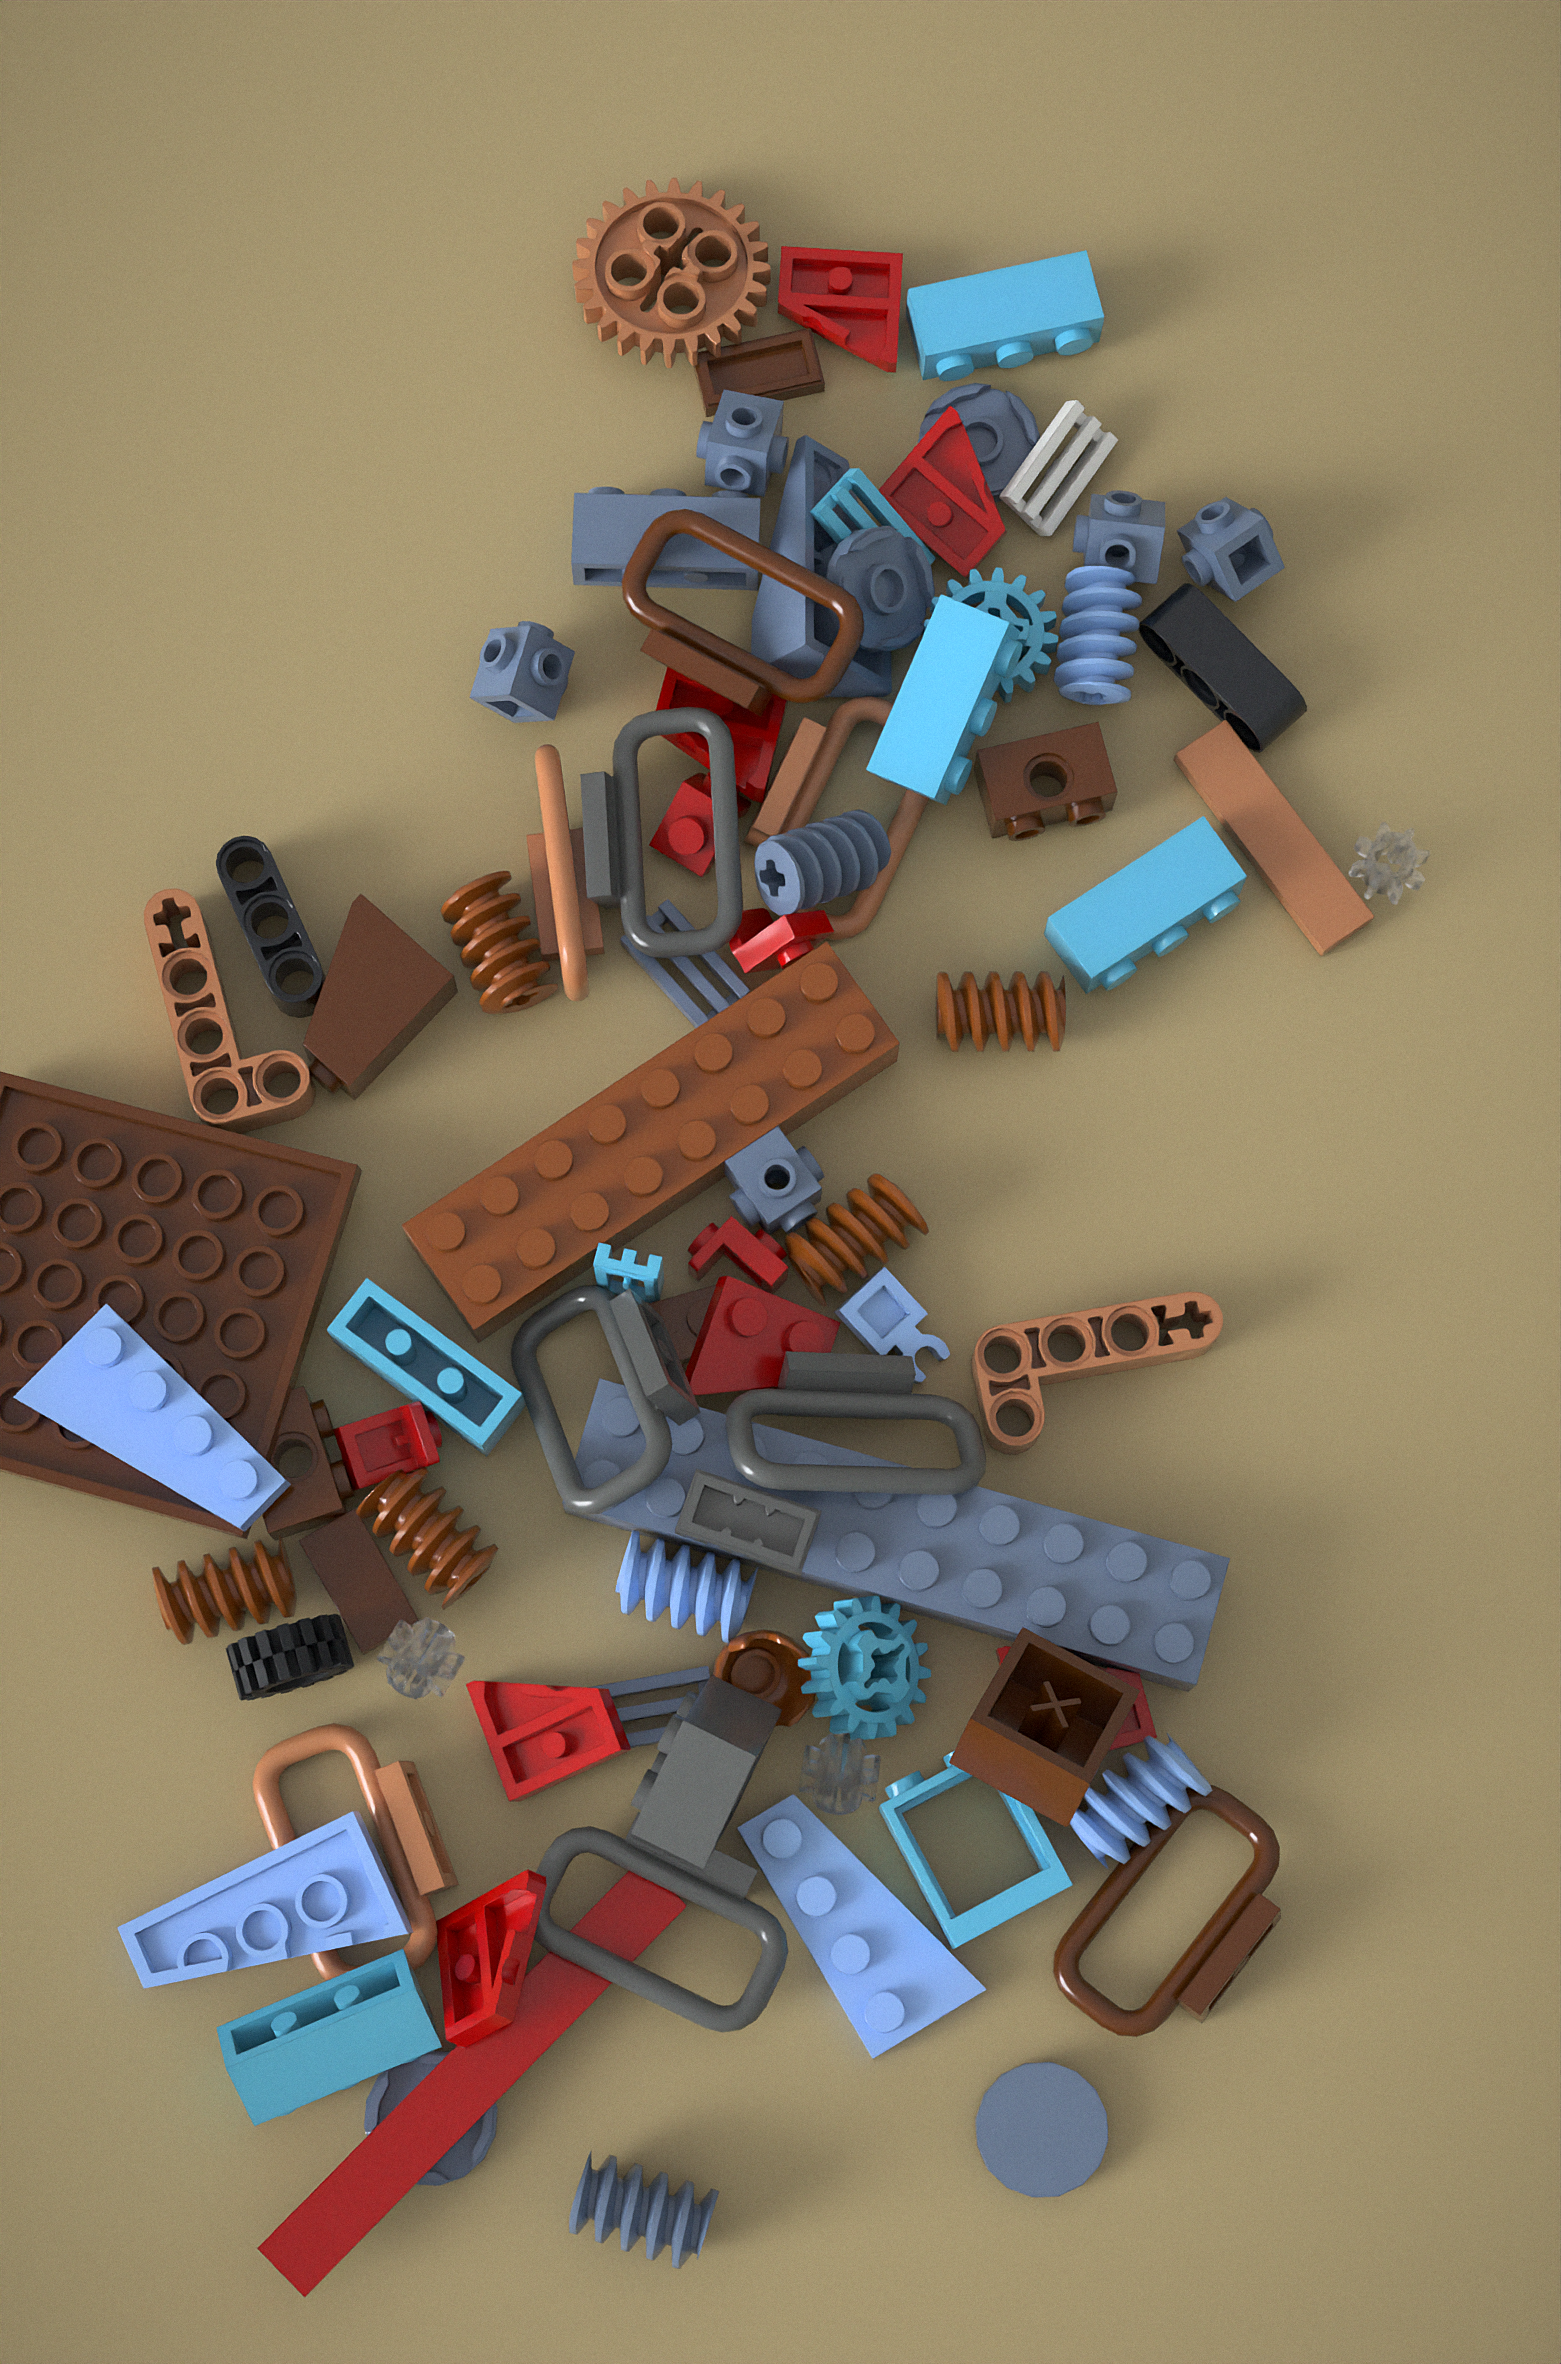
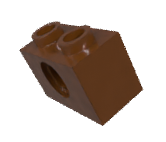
(1070, 756)
(321, 1491)

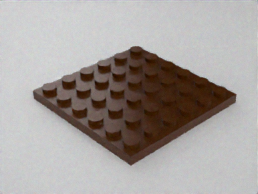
(189, 1236)

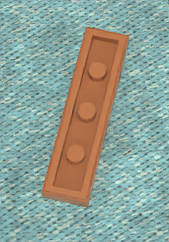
(1273, 838)

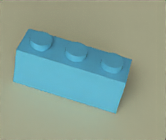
(1004, 316)
(946, 700)
(1146, 907)
(426, 1367)
(328, 2037)

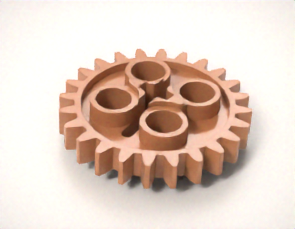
(624, 249)

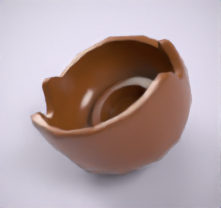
(768, 1668)

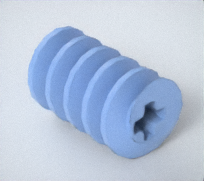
(1093, 635)
(684, 1588)
(1138, 1800)

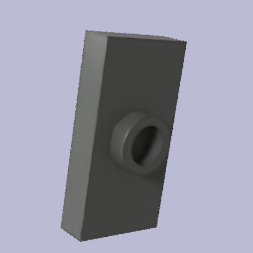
(748, 1522)

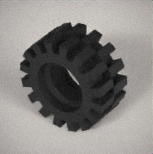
(289, 1657)

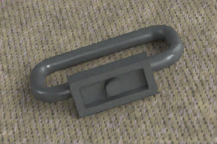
(615, 834)
(648, 1372)
(857, 1389)
(717, 1887)

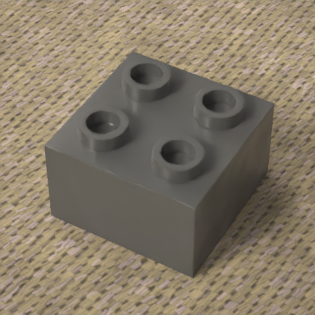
(702, 1769)

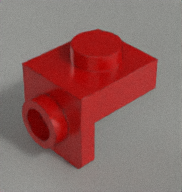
(687, 827)
(777, 944)
(754, 1254)
(388, 1442)

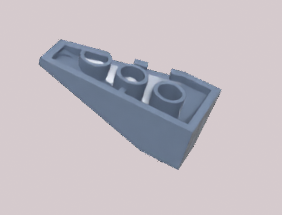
(788, 626)

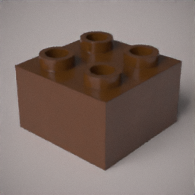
(1044, 1726)

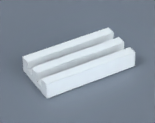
(1088, 431)

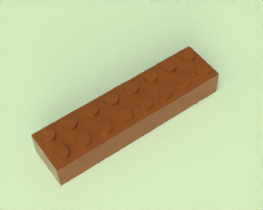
(650, 1141)

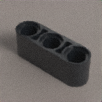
(1222, 667)
(267, 898)

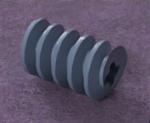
(821, 861)
(641, 2210)

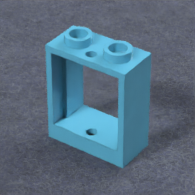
(1052, 1879)

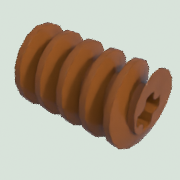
(493, 945)
(1000, 1010)
(852, 1236)
(427, 1533)
(226, 1592)

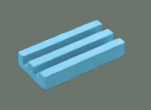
(874, 501)
(652, 1274)

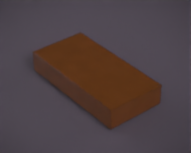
(766, 367)
(358, 1580)

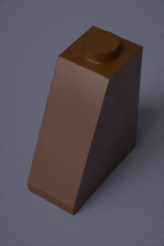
(372, 1001)

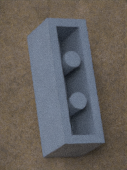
(612, 523)

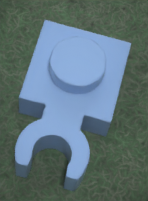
(886, 1317)

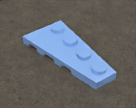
(143, 1412)
(284, 1905)
(863, 1939)

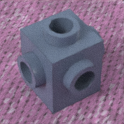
(743, 443)
(1122, 534)
(1229, 548)
(522, 673)
(768, 1162)

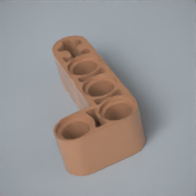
(210, 1011)
(1098, 1357)

